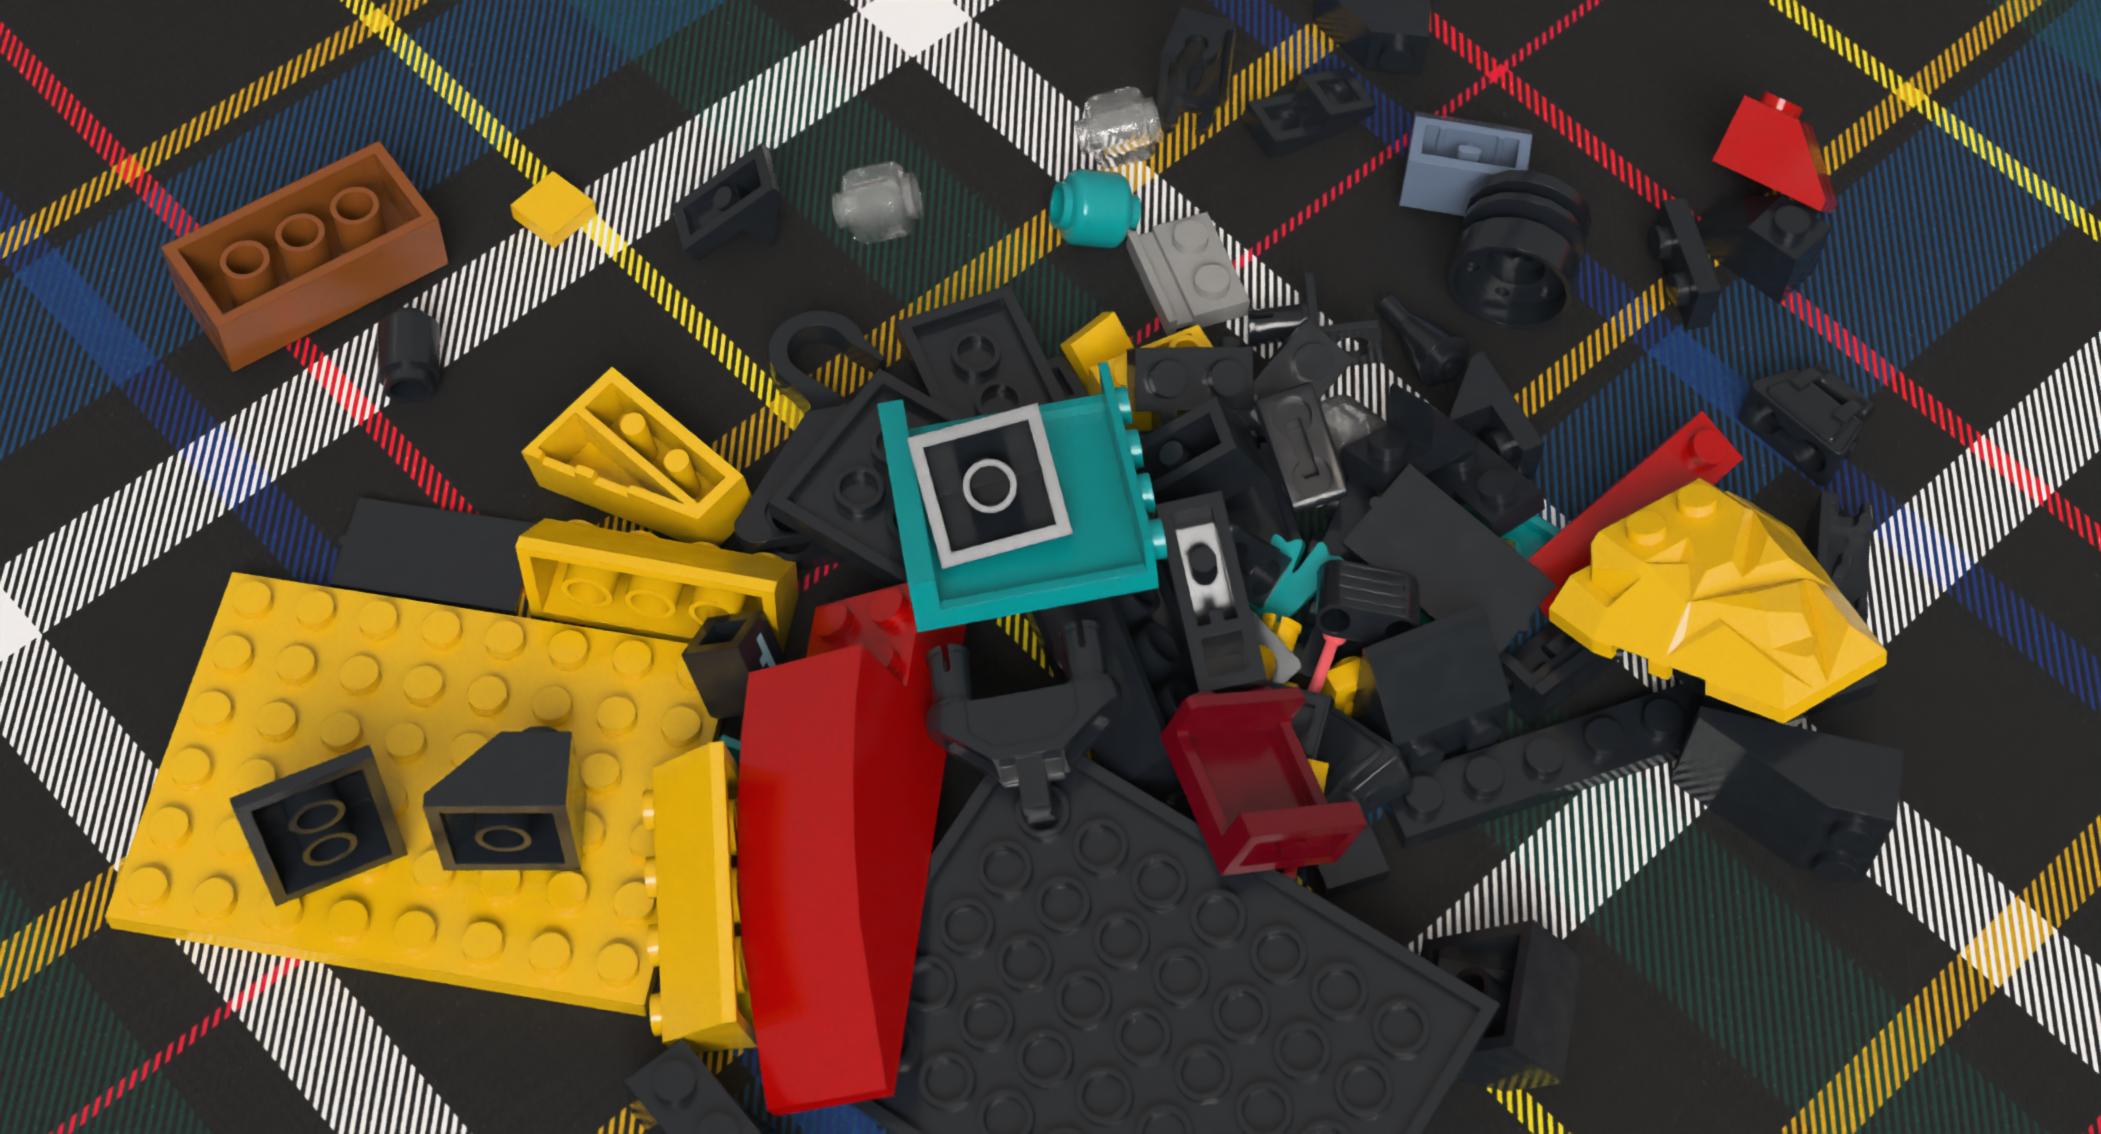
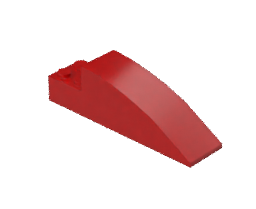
(837, 848)

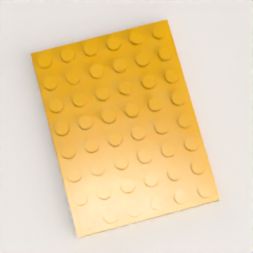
(328, 670)

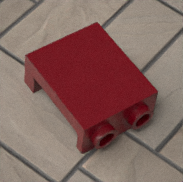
(1255, 782)

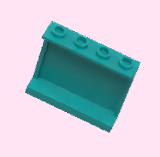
(1105, 502)

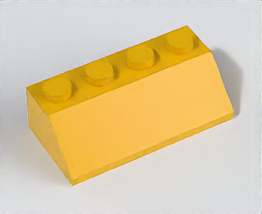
(648, 582)
(698, 903)

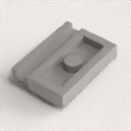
(1188, 273)

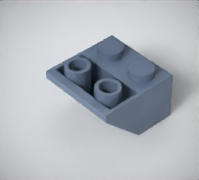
(1453, 156)

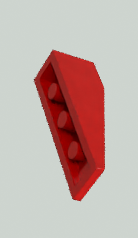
(1684, 456)

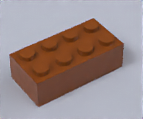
(305, 255)

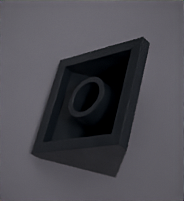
(989, 485)

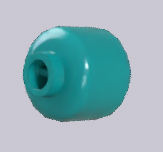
(1094, 208)

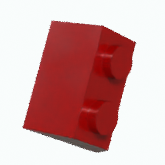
(1777, 151)

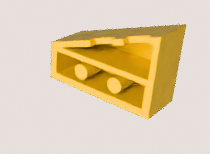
(638, 464)

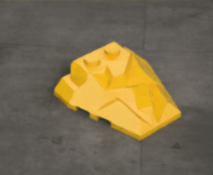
(1722, 597)

